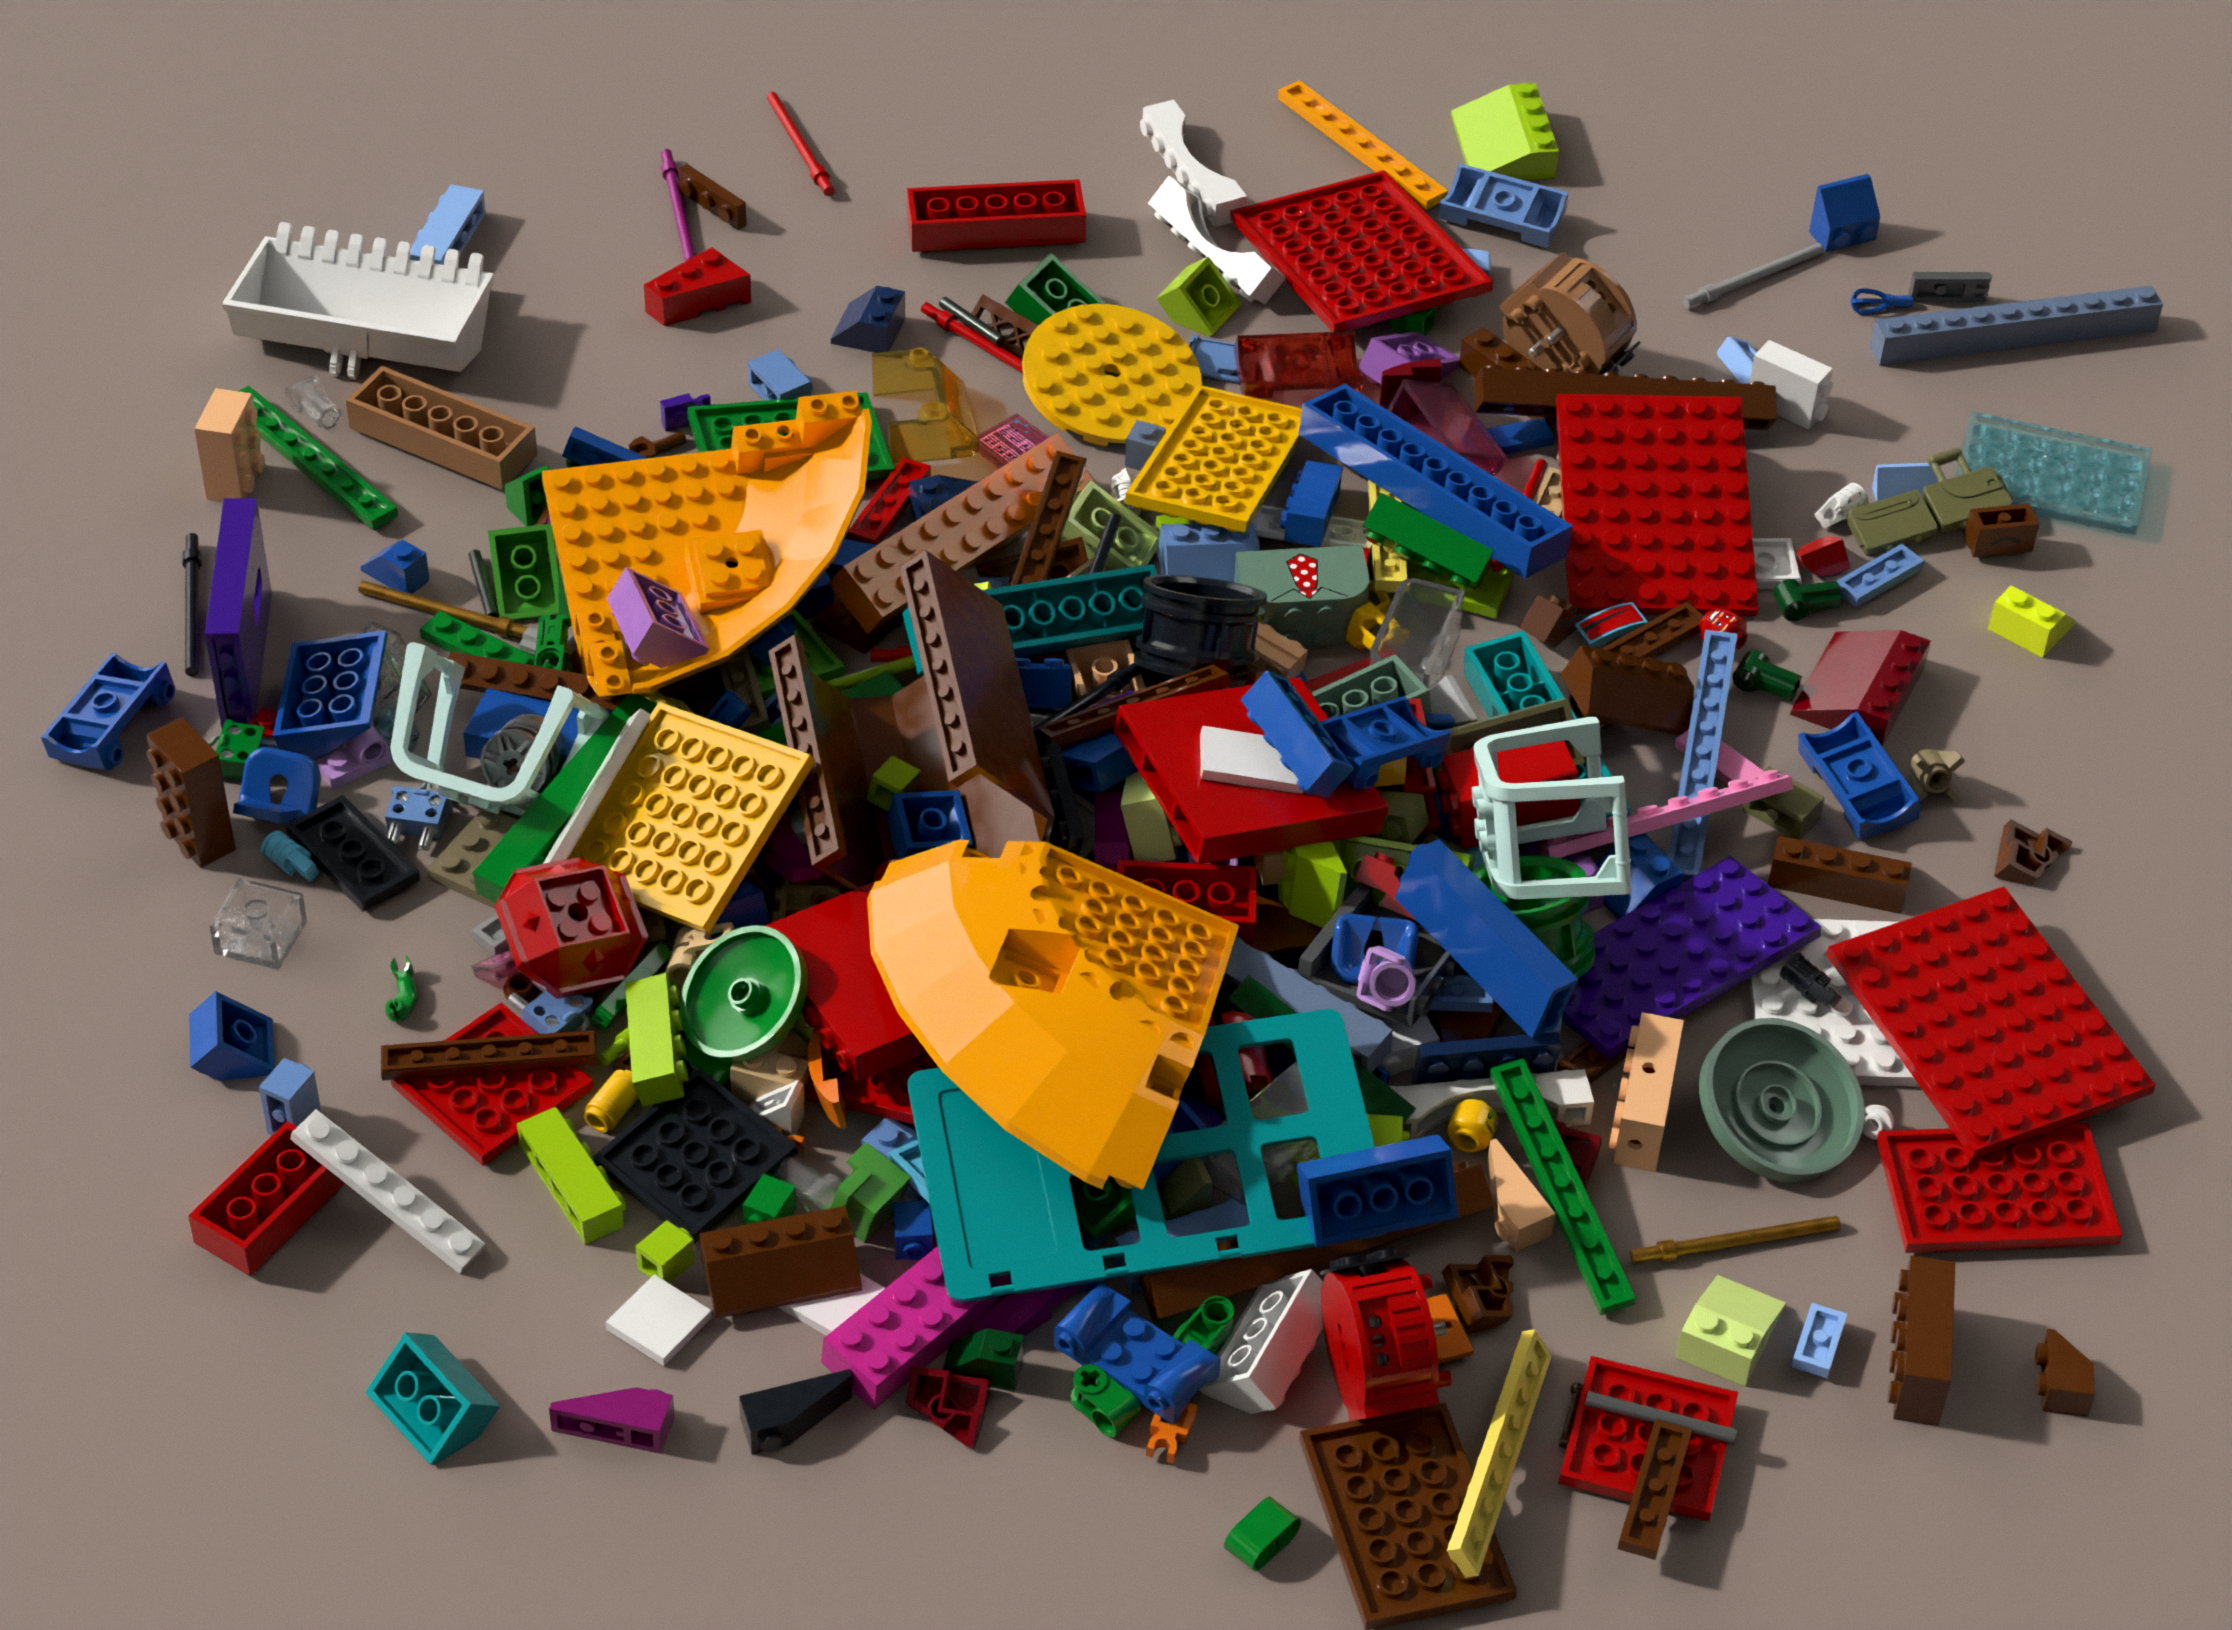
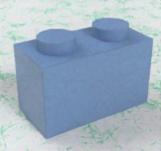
(777, 377)
(288, 1095)

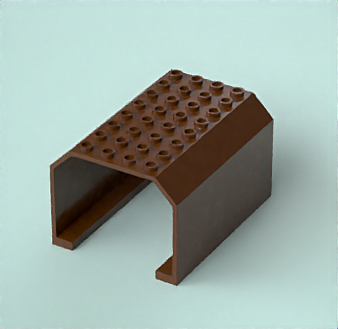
(956, 724)

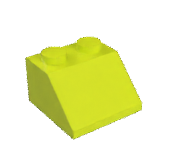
(2028, 621)

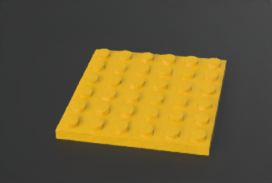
(691, 813)

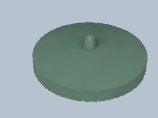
(1781, 1100)

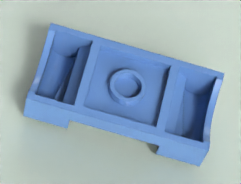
(1504, 203)

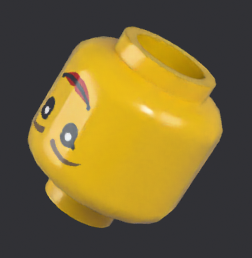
(1472, 1125)

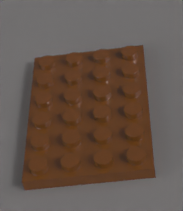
(1392, 1507)

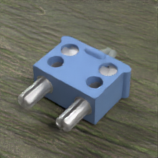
(417, 814)
(551, 1014)

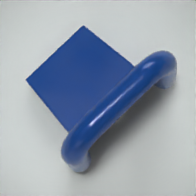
(255, 792)
(1352, 933)

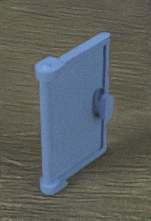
(1215, 358)

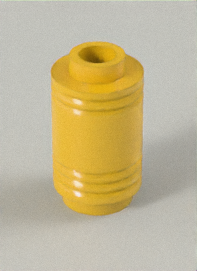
(611, 1102)

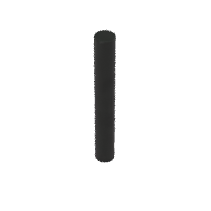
(972, 321)
(483, 583)

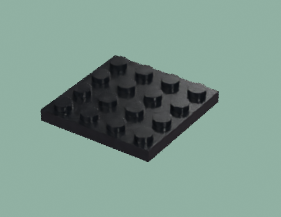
(695, 1155)

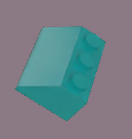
(431, 1397)

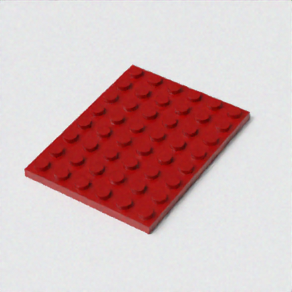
(1360, 251)
(1656, 503)
(1989, 1022)

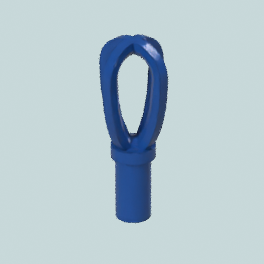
(1887, 301)

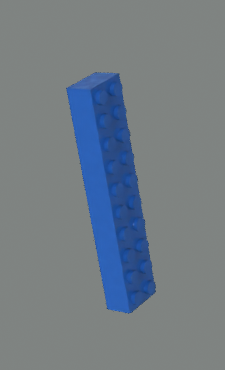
(1435, 480)

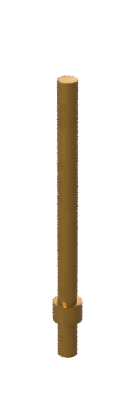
(502, 625)
(1669, 1250)

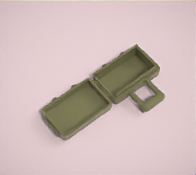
(1915, 516)

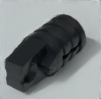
(1809, 980)

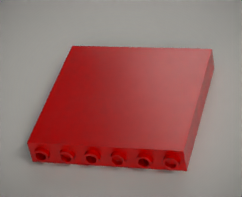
(1226, 818)
(845, 988)

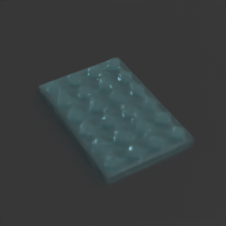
(2061, 471)

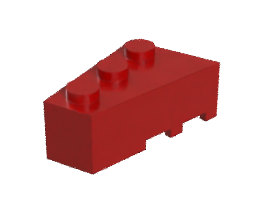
(696, 286)

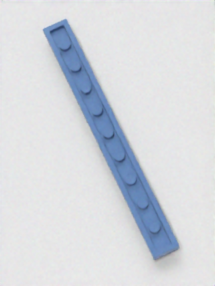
(1703, 746)

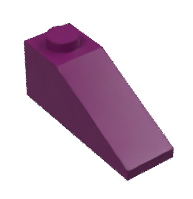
(620, 1417)

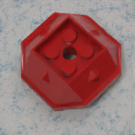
(556, 949)

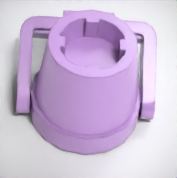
(1390, 981)

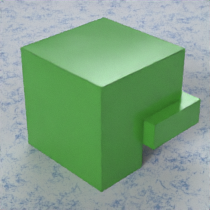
(870, 1190)

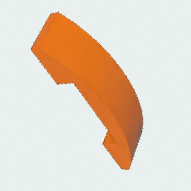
(827, 1089)

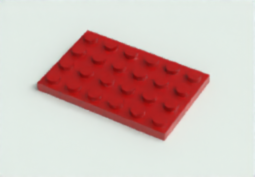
(2013, 1198)

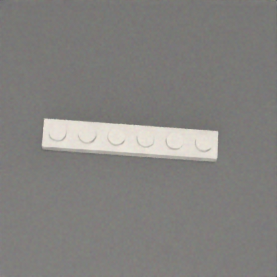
(387, 1191)

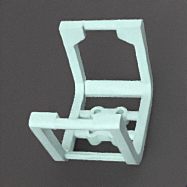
(513, 798)
(1497, 822)

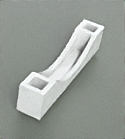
(1165, 129)
(1183, 210)
(1564, 1094)

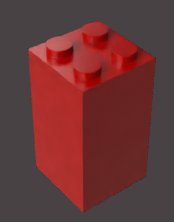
(1518, 765)

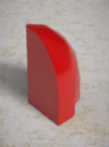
(1824, 556)

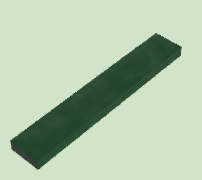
(1261, 1003)

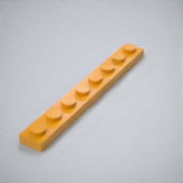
(1361, 143)

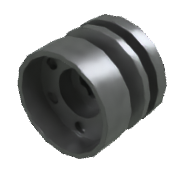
(512, 745)

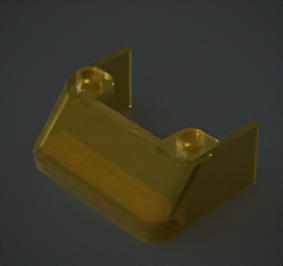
(943, 427)

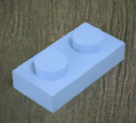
(1819, 1340)

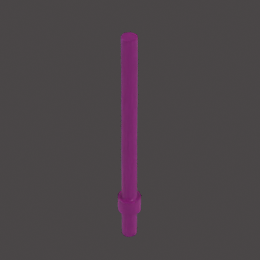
(670, 174)

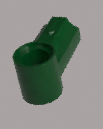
(1798, 600)
(1757, 672)

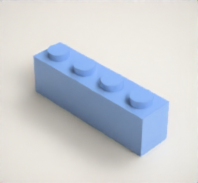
(451, 222)

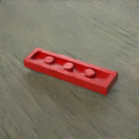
(887, 503)

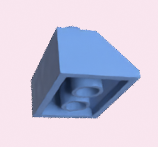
(1202, 550)

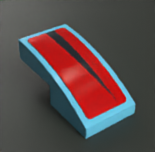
(1609, 624)

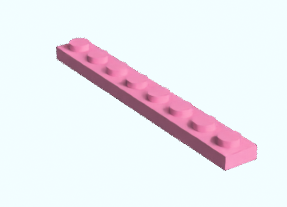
(1677, 811)

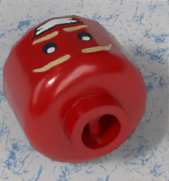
(1725, 621)

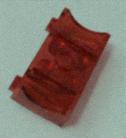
(1296, 362)

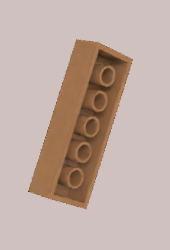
(442, 427)

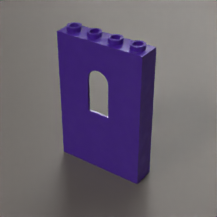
(238, 611)

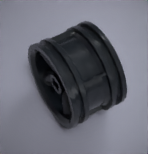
(1199, 624)

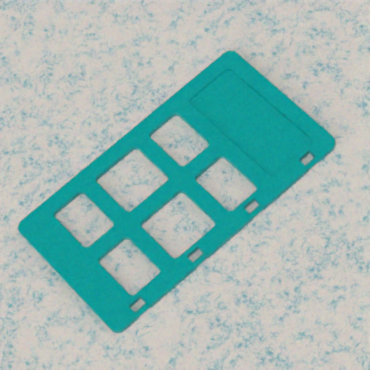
(1014, 1211)

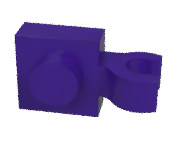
(675, 410)

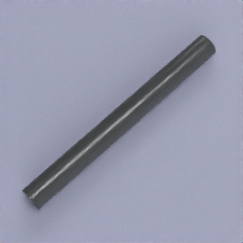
(1649, 1415)

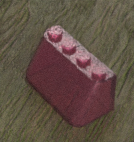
(1447, 418)

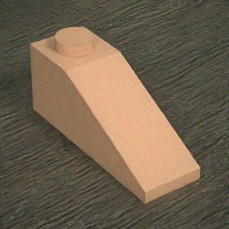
(1518, 1209)

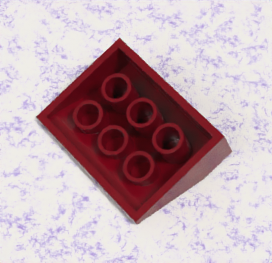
(1866, 675)

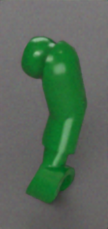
(407, 997)

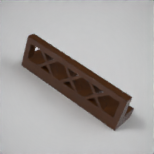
(1008, 317)

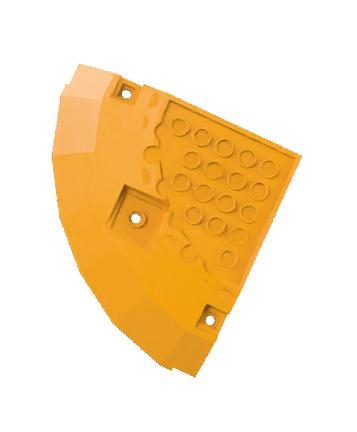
(678, 519)
(1052, 994)

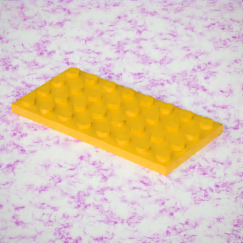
(1218, 459)

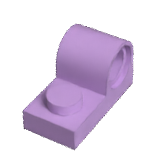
(359, 757)

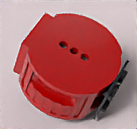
(1381, 1335)

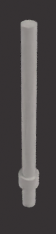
(1711, 292)

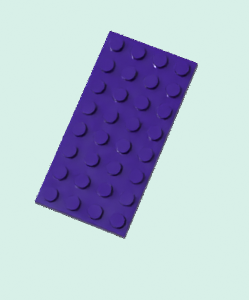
(1683, 952)

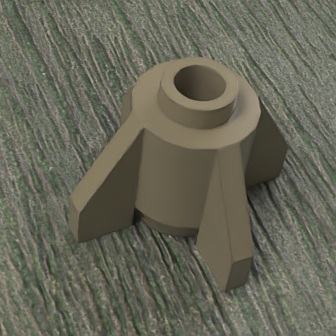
(1933, 772)

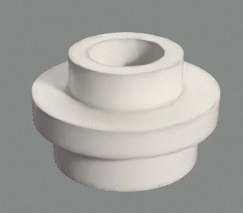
(1883, 1117)

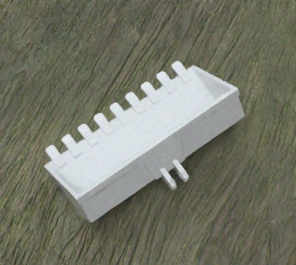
(362, 301)

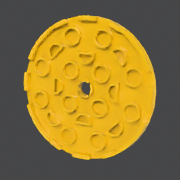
(1068, 364)

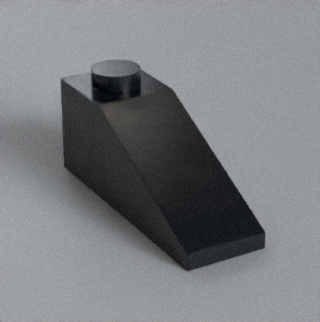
(786, 1412)

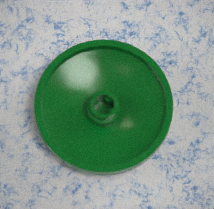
(744, 994)

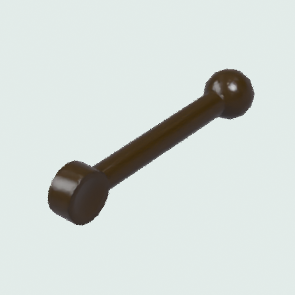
(1575, 1390)

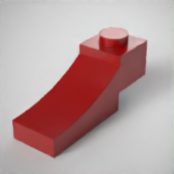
(1382, 875)

